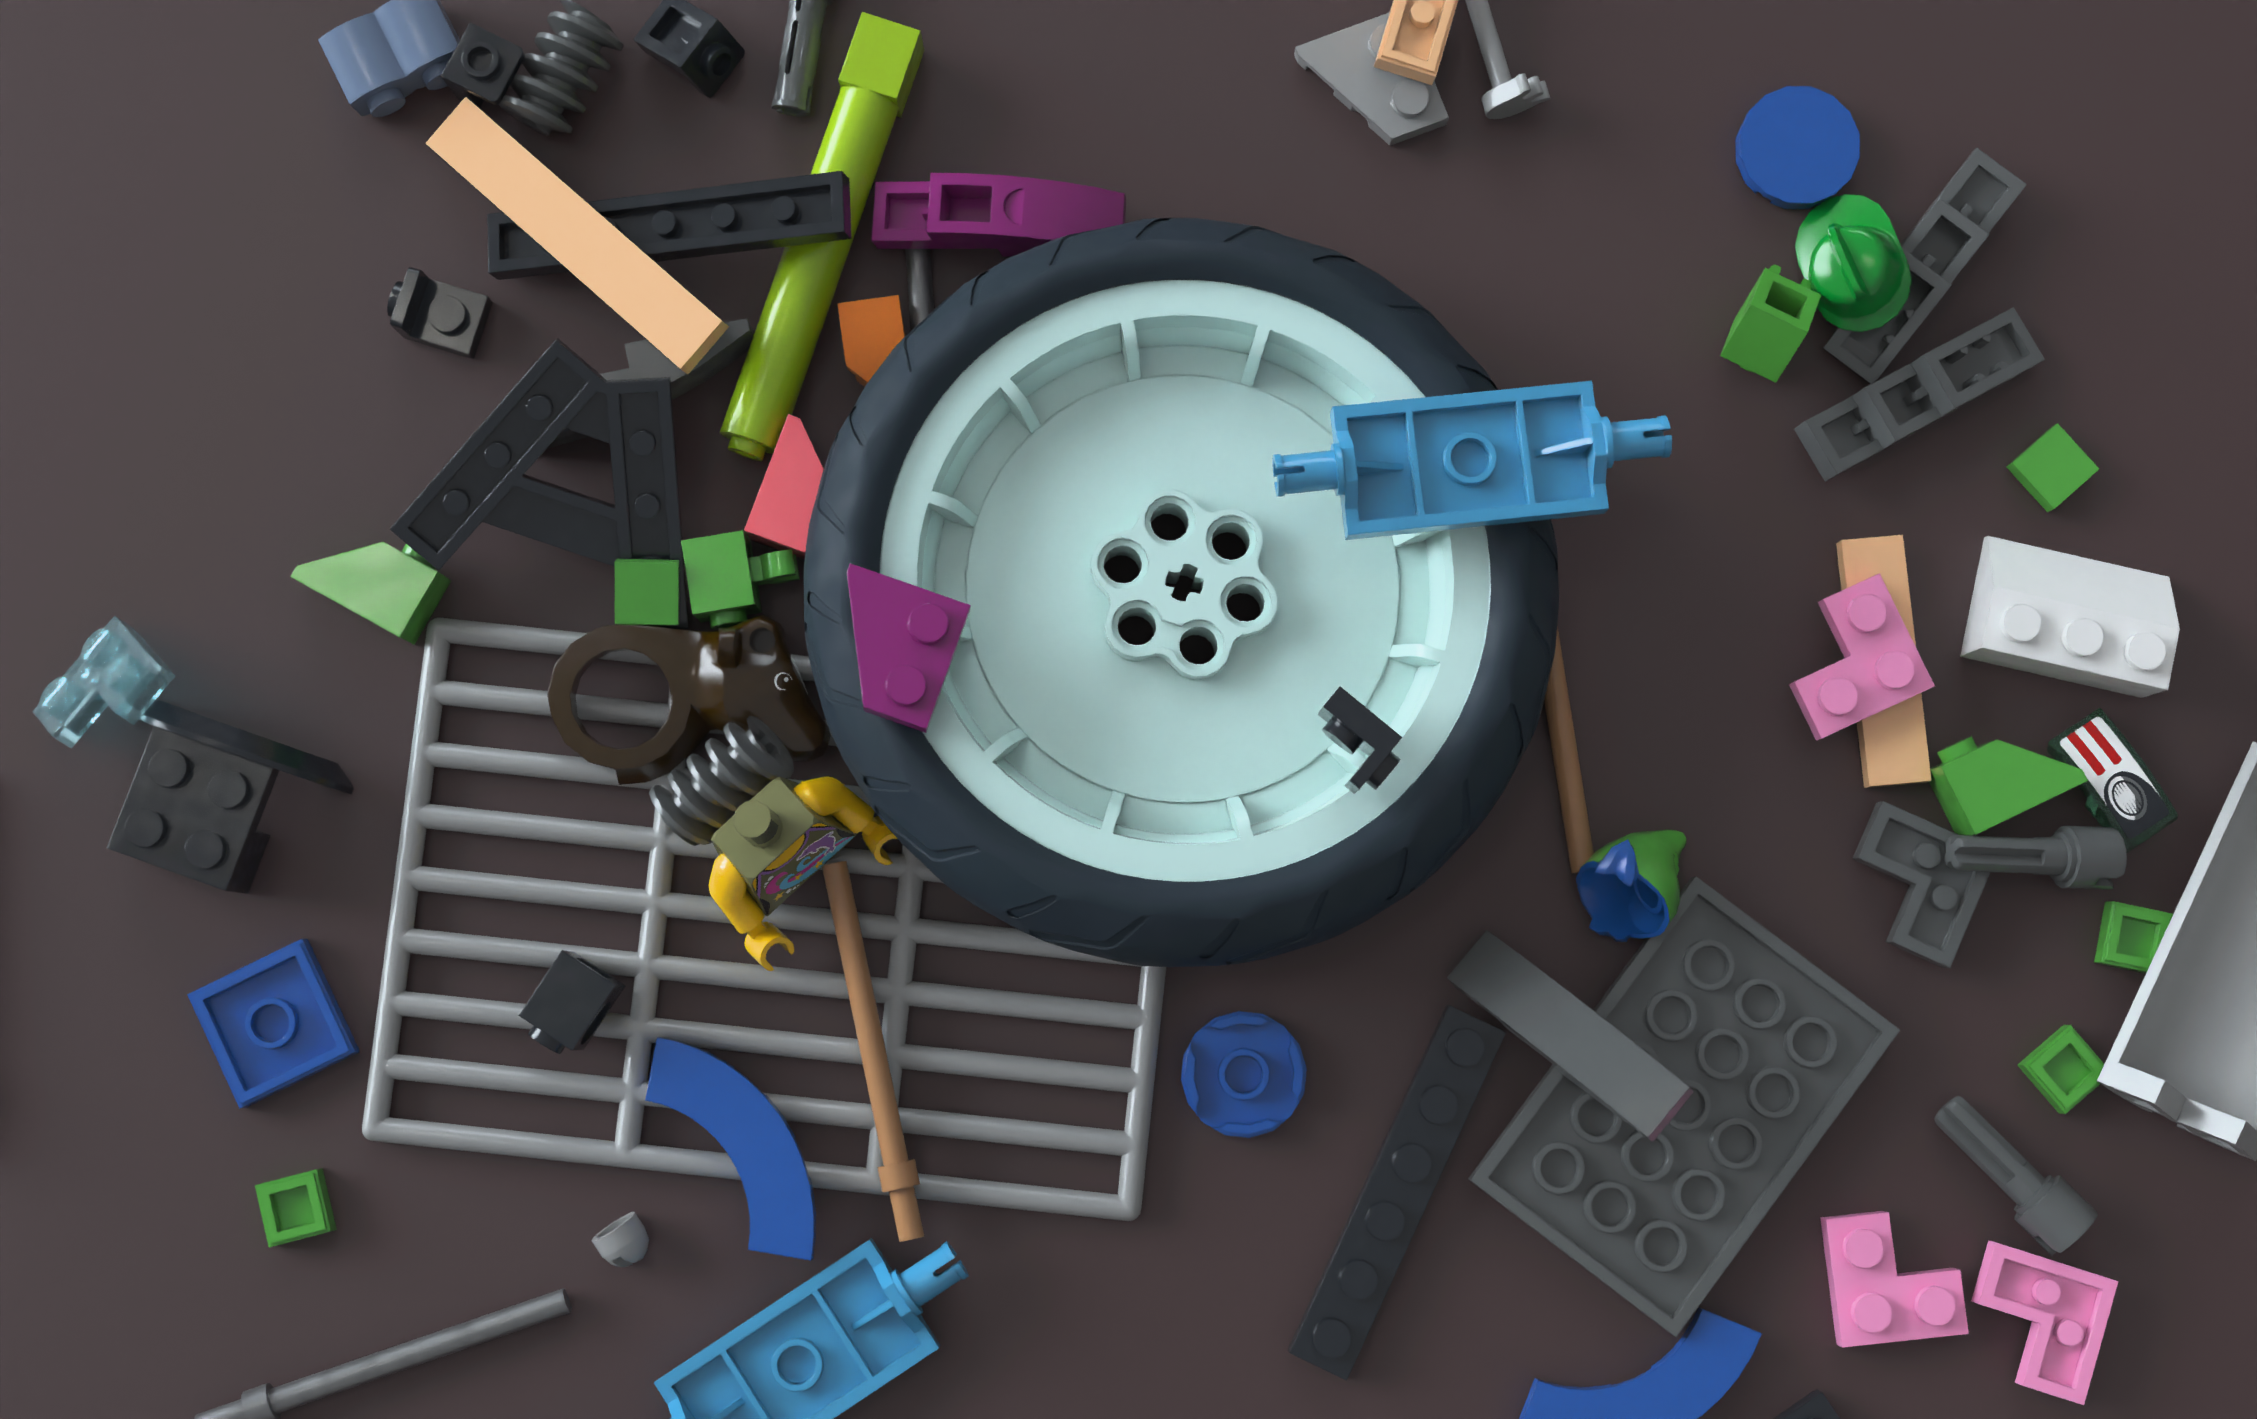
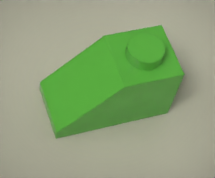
(381, 585)
(1995, 783)

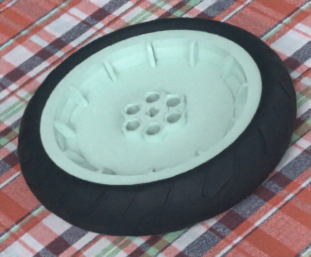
(1113, 781)

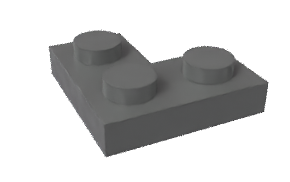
(1937, 897)

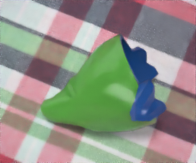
(1633, 884)

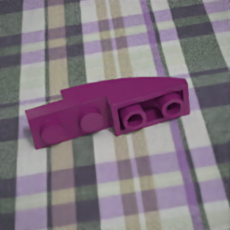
(988, 212)

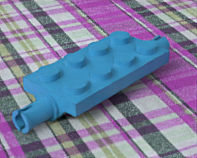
(1470, 459)
(817, 1343)

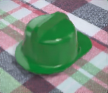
(1853, 262)

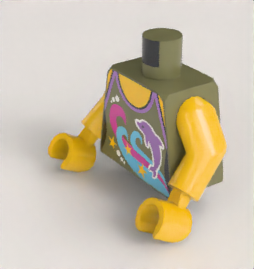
(779, 845)

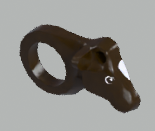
(711, 682)

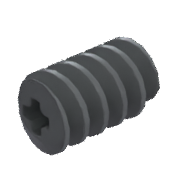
(561, 69)
(720, 787)

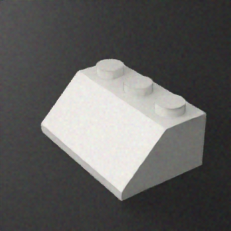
(2072, 619)

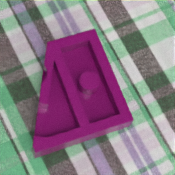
(902, 645)

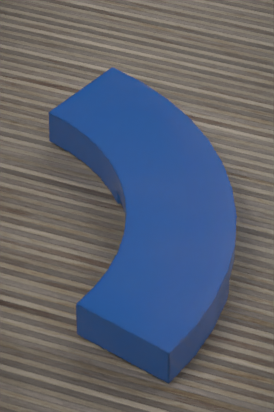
(752, 1135)
(1676, 1387)

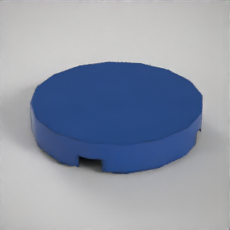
(1797, 147)
(1243, 1074)

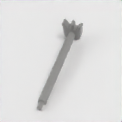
(1507, 94)

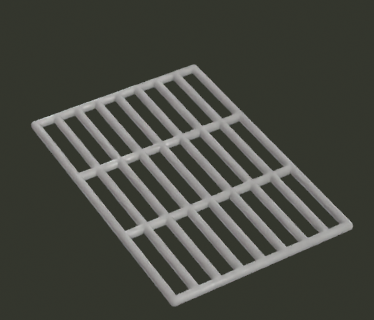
(651, 966)

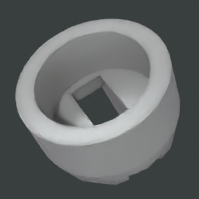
(622, 1241)

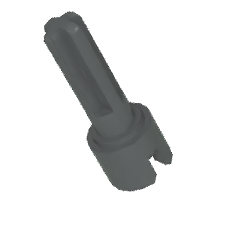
(2072, 856)
(2044, 1206)

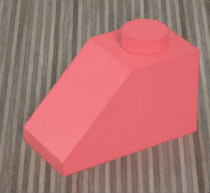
(787, 492)

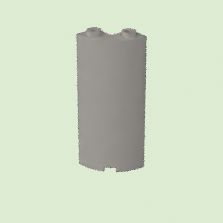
(2194, 1018)

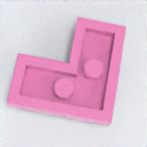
(1877, 666)
(1875, 1301)
(2066, 1314)

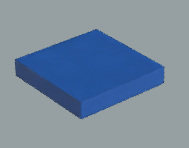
(273, 1023)

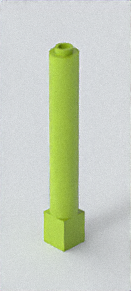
(871, 95)

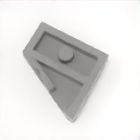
(1391, 103)

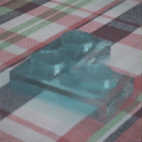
(112, 671)

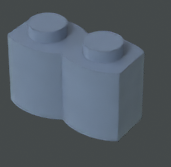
(391, 54)

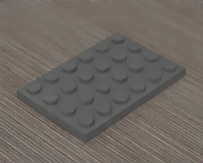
(1770, 1068)

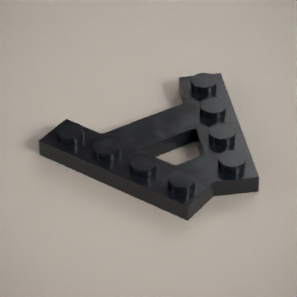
(490, 483)

